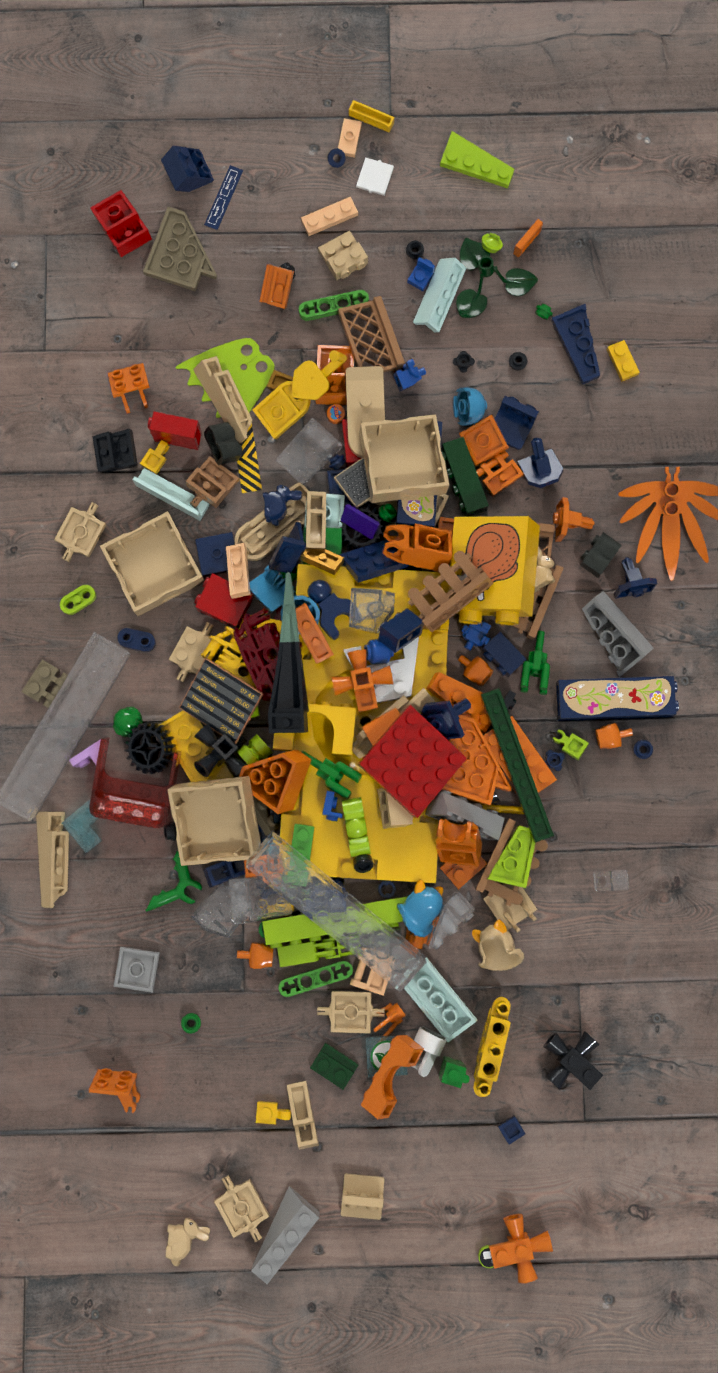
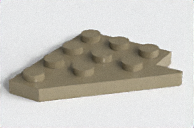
(177, 253)

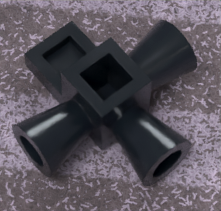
(219, 752)
(573, 1061)

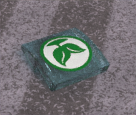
(376, 1049)

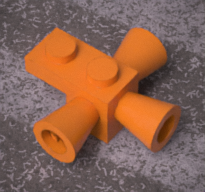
(362, 681)
(519, 1249)

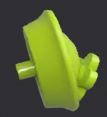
(491, 243)

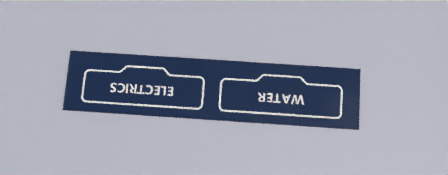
(223, 197)

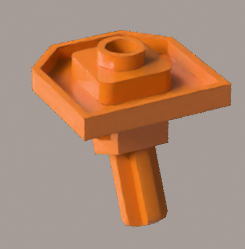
(568, 519)

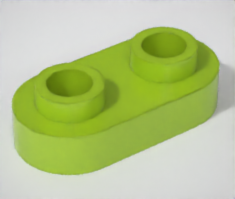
(77, 598)

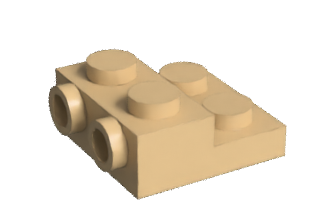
(343, 255)

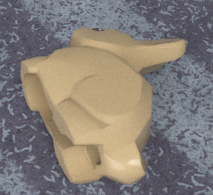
(543, 571)
(181, 1238)

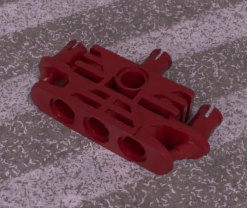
(258, 650)

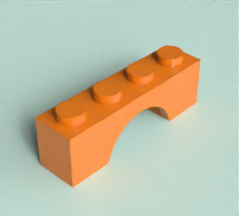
(380, 1098)

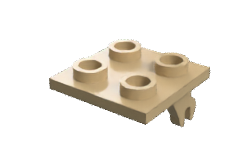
(511, 914)

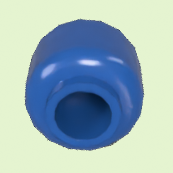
(377, 652)

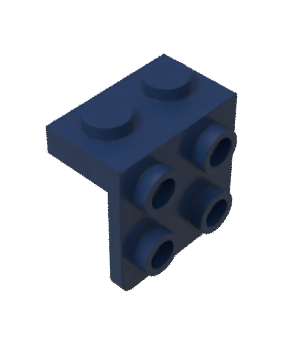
(515, 421)
(288, 551)

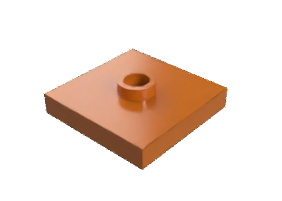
(484, 440)

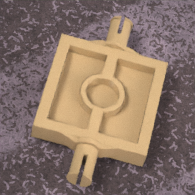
(80, 532)
(189, 650)
(351, 1012)
(241, 1208)

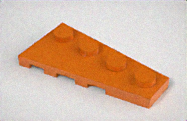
(447, 689)

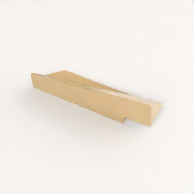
(224, 396)
(362, 744)
(53, 856)

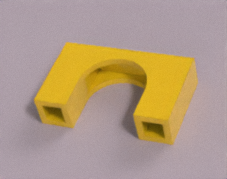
(343, 723)

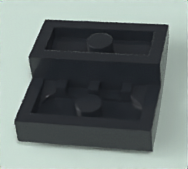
(115, 451)

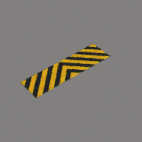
(248, 465)

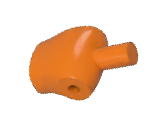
(476, 670)
(610, 736)
(259, 955)

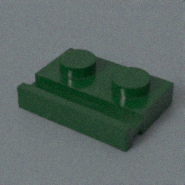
(334, 1066)

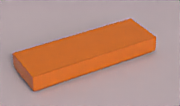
(312, 634)

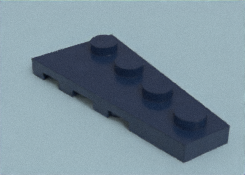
(577, 340)

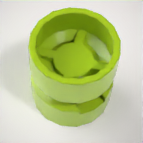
(255, 750)

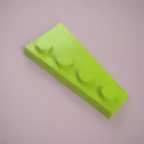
(473, 161)

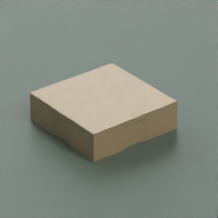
(403, 458)
(152, 564)
(214, 820)

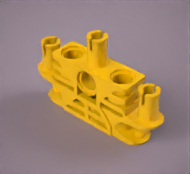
(227, 659)
(492, 1047)

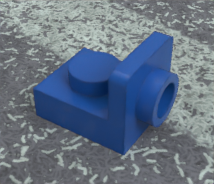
(421, 274)
(330, 802)

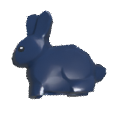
(276, 503)

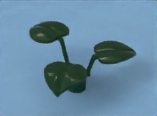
(472, 256)

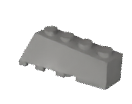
(616, 633)
(459, 811)
(287, 1230)

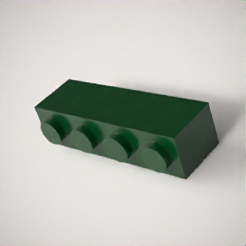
(464, 477)

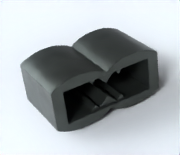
(223, 443)
(600, 555)

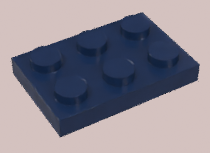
(370, 562)

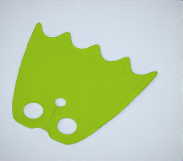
(248, 382)

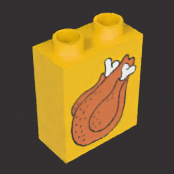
(508, 555)

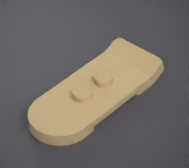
(364, 401)
(262, 536)

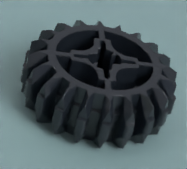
(354, 542)
(148, 731)

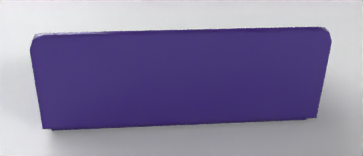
(360, 521)

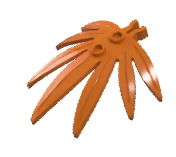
(671, 500)

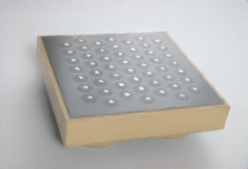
(354, 483)

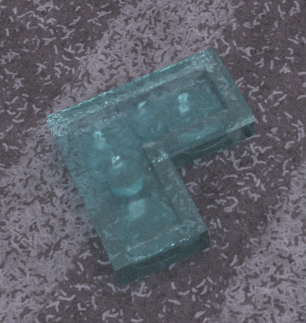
(79, 827)

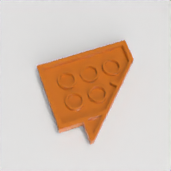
(480, 771)

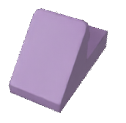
(82, 759)

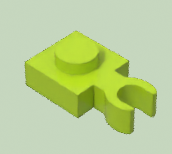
(573, 745)

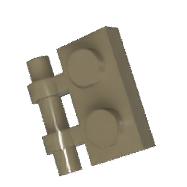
(41, 681)

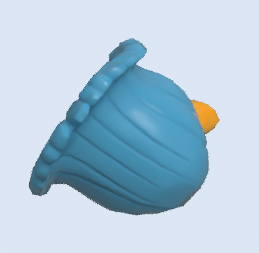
(421, 908)

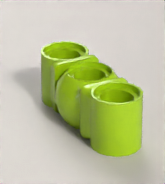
(356, 827)

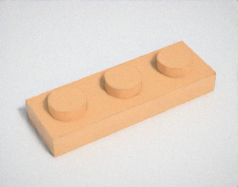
(329, 216)
(238, 570)

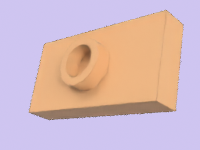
(349, 137)

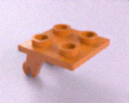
(129, 380)
(117, 1083)

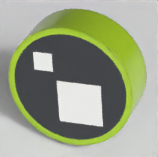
(485, 1257)

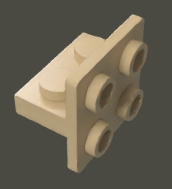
(362, 1196)

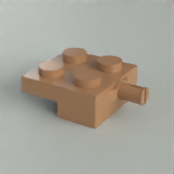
(211, 483)

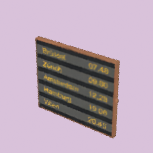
(221, 700)

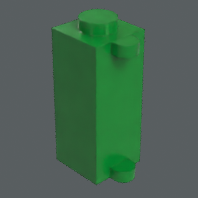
(453, 1072)

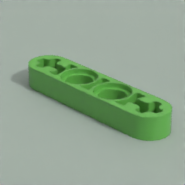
(332, 302)
(315, 976)

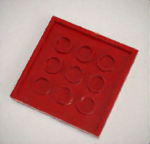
(412, 761)

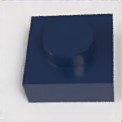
(511, 1129)

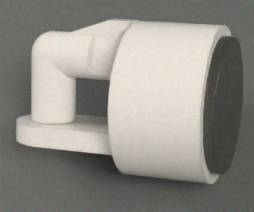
(433, 1045)

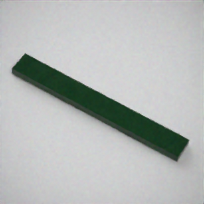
(517, 765)

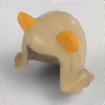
(497, 948)

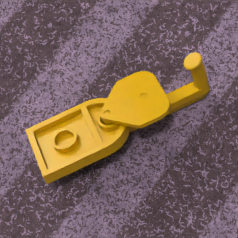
(309, 383)

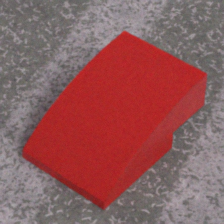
(121, 223)

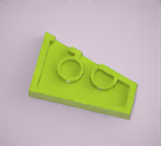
(515, 860)

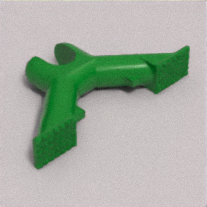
(178, 892)

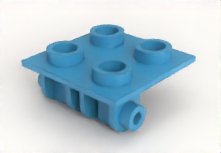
(269, 589)

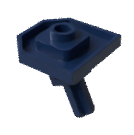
(542, 467)
(634, 583)
(445, 717)

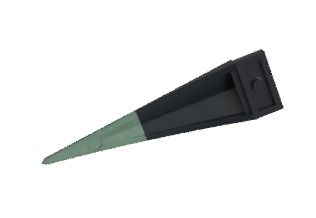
(289, 696)

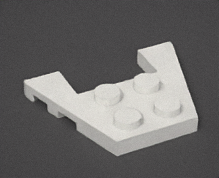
(402, 674)

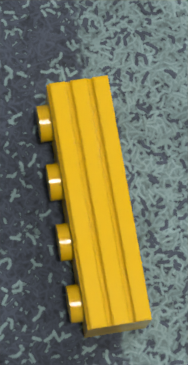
(371, 116)

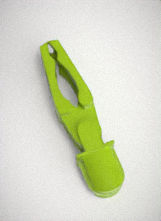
(308, 952)

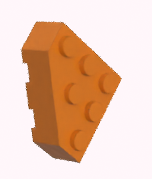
(278, 779)

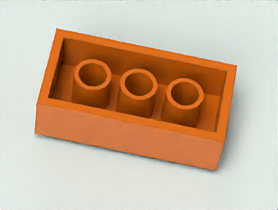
(539, 770)

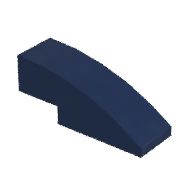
(223, 872)

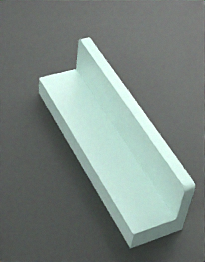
(440, 294)
(170, 493)

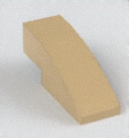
(315, 519)
(302, 1115)

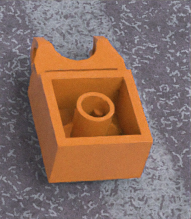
(419, 545)
(458, 843)

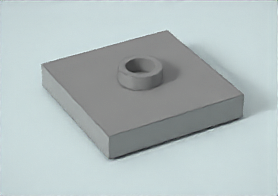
(136, 969)

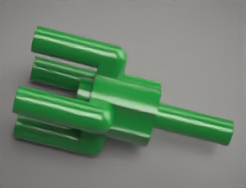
(536, 666)
(333, 773)

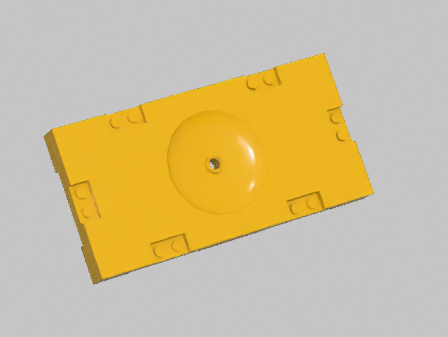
(398, 852)

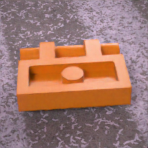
(501, 478)

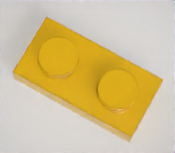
(622, 360)

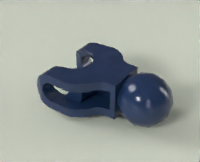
(329, 605)

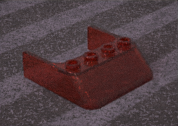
(130, 800)

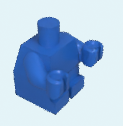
(409, 375)
(475, 635)

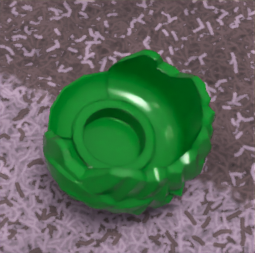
(125, 720)

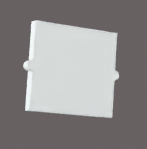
(375, 176)

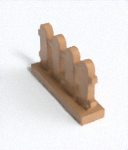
(457, 598)
(539, 610)
(494, 887)

